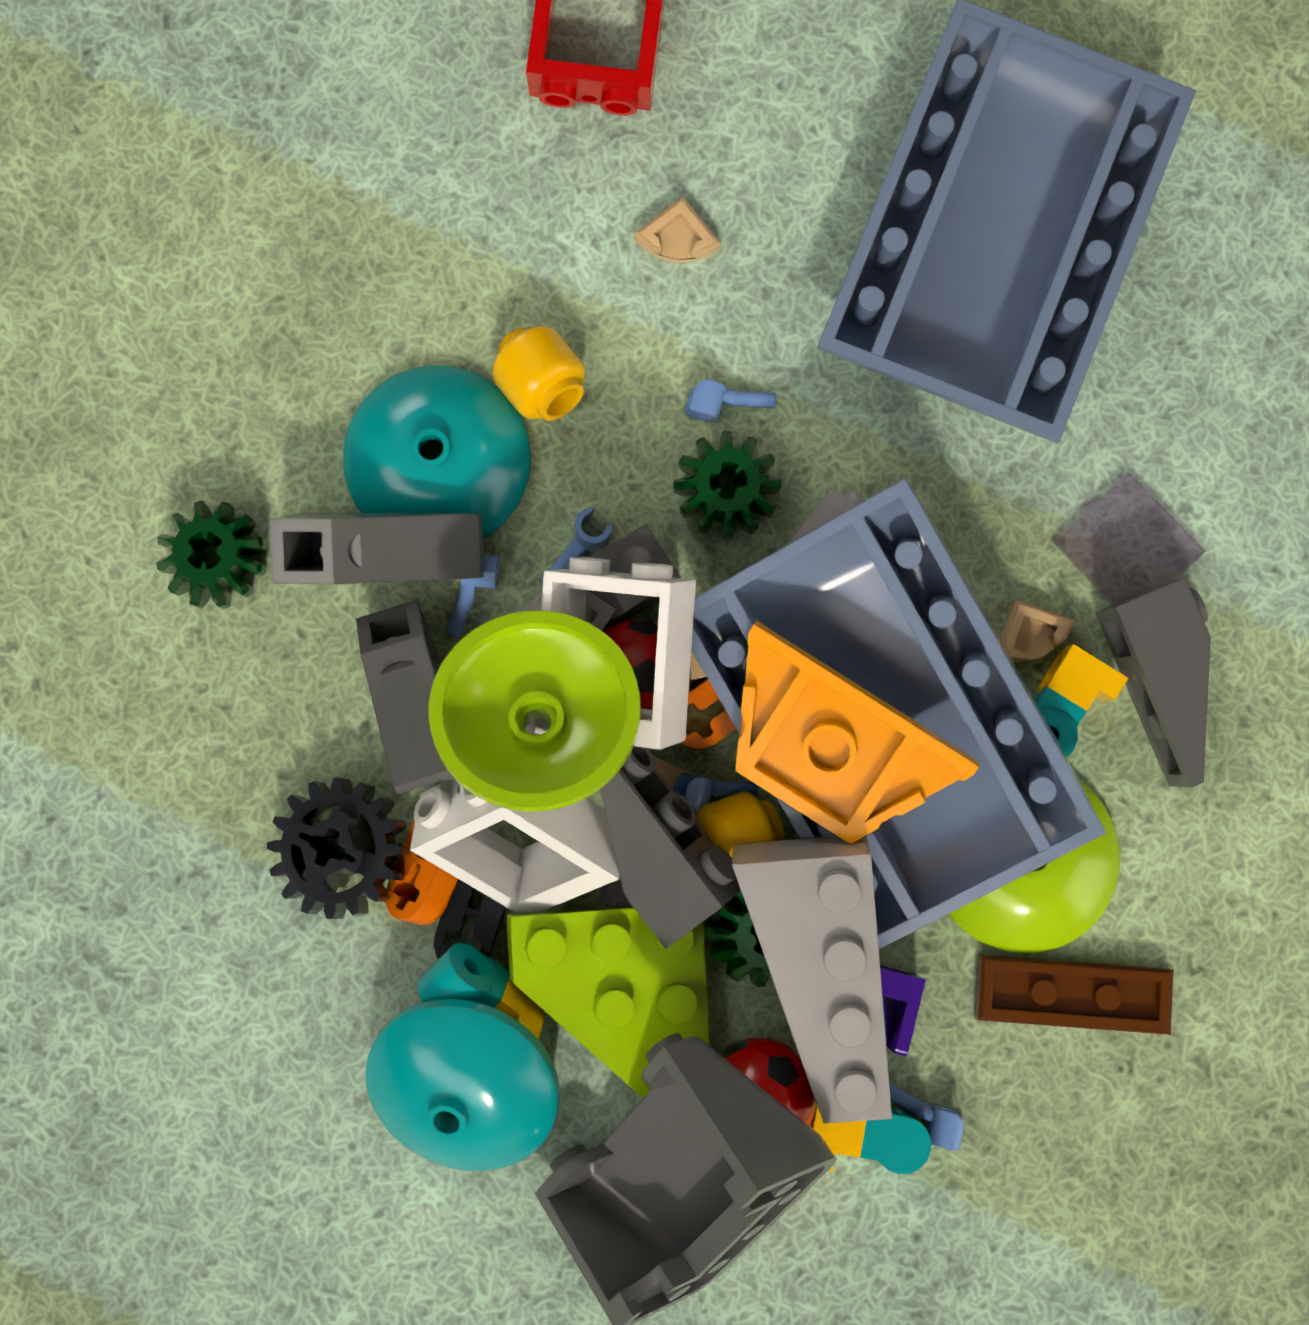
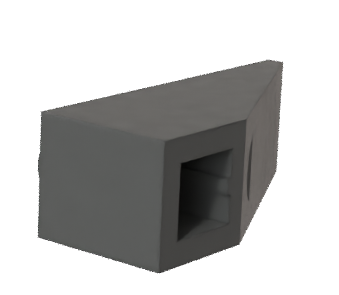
(375, 547)
(400, 674)
(662, 852)

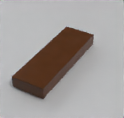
(1074, 994)

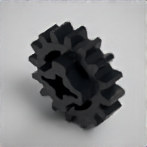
(323, 868)

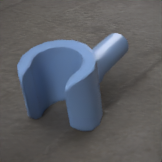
(709, 395)
(581, 542)
(467, 593)
(700, 789)
(944, 1124)

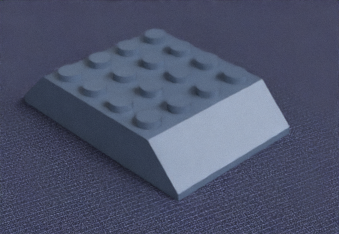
(1007, 220)
(899, 619)

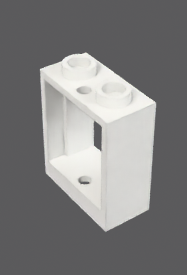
(566, 593)
(567, 861)

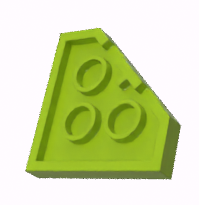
(611, 982)

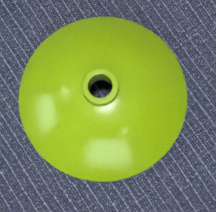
(527, 671)
(1050, 902)

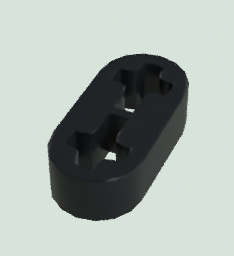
(453, 919)

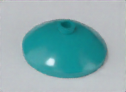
(482, 456)
(462, 1085)

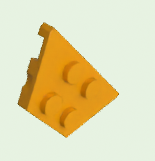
(834, 743)

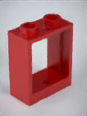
(614, 89)

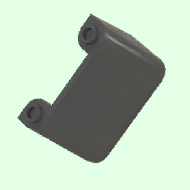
(680, 1182)

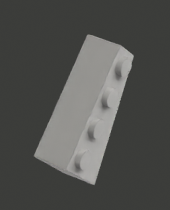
(821, 946)

